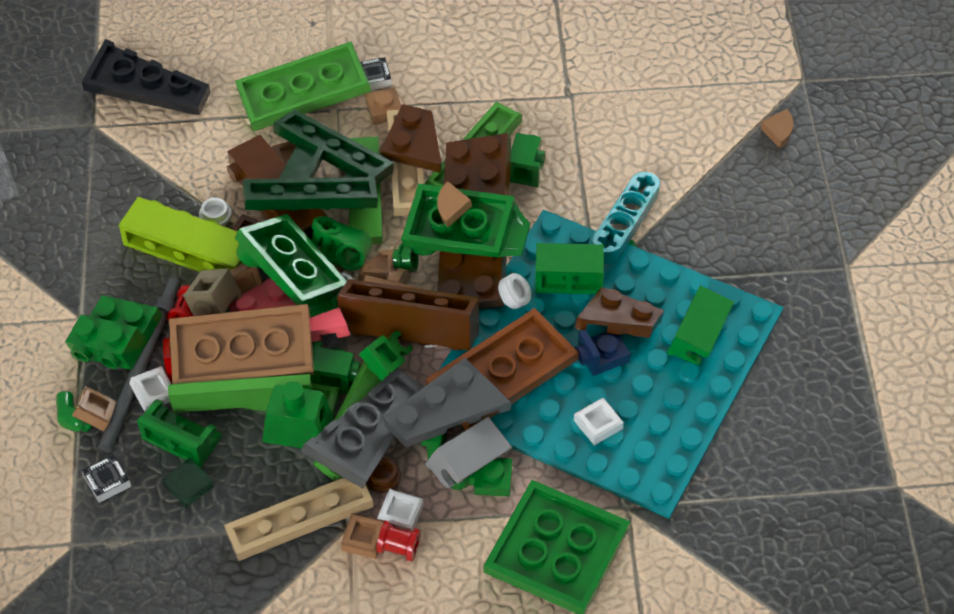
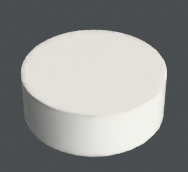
(514, 291)

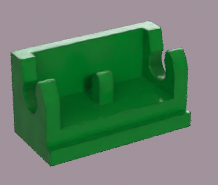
(569, 268)
(700, 326)
(177, 434)

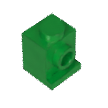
(526, 160)
(334, 367)

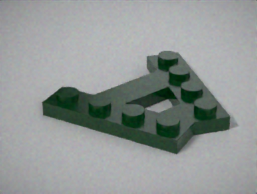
(297, 185)

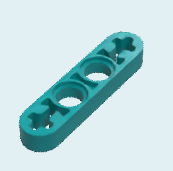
(630, 218)

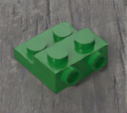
(113, 332)

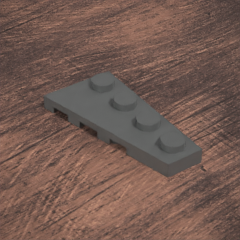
(359, 438)

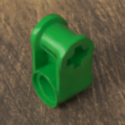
(338, 239)

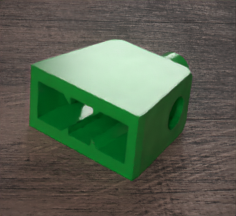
(295, 415)

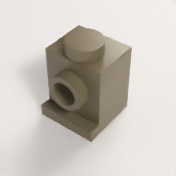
(212, 292)

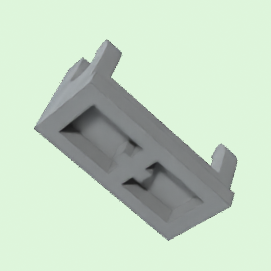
(468, 453)

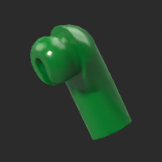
(65, 409)

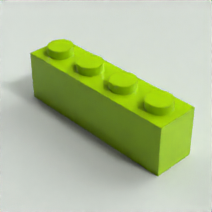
(178, 237)

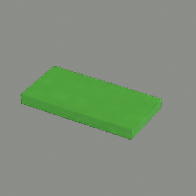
(303, 85)

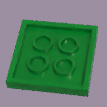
(557, 547)

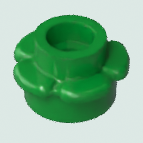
(405, 258)

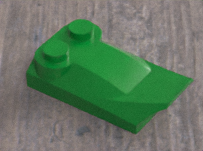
(486, 229)
(291, 262)

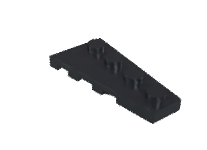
(131, 78)

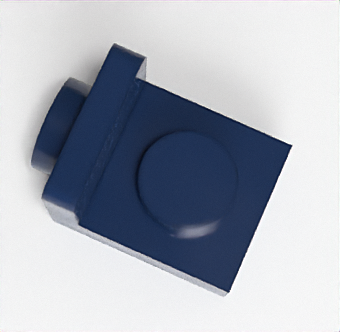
(601, 351)

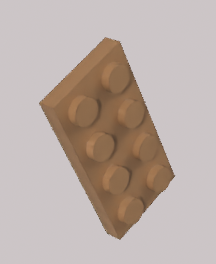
(242, 345)

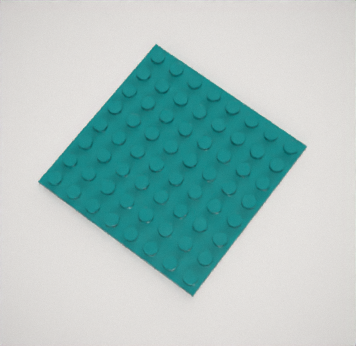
(664, 401)

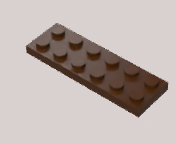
(479, 166)

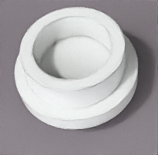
(216, 210)

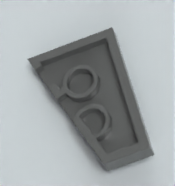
(447, 401)

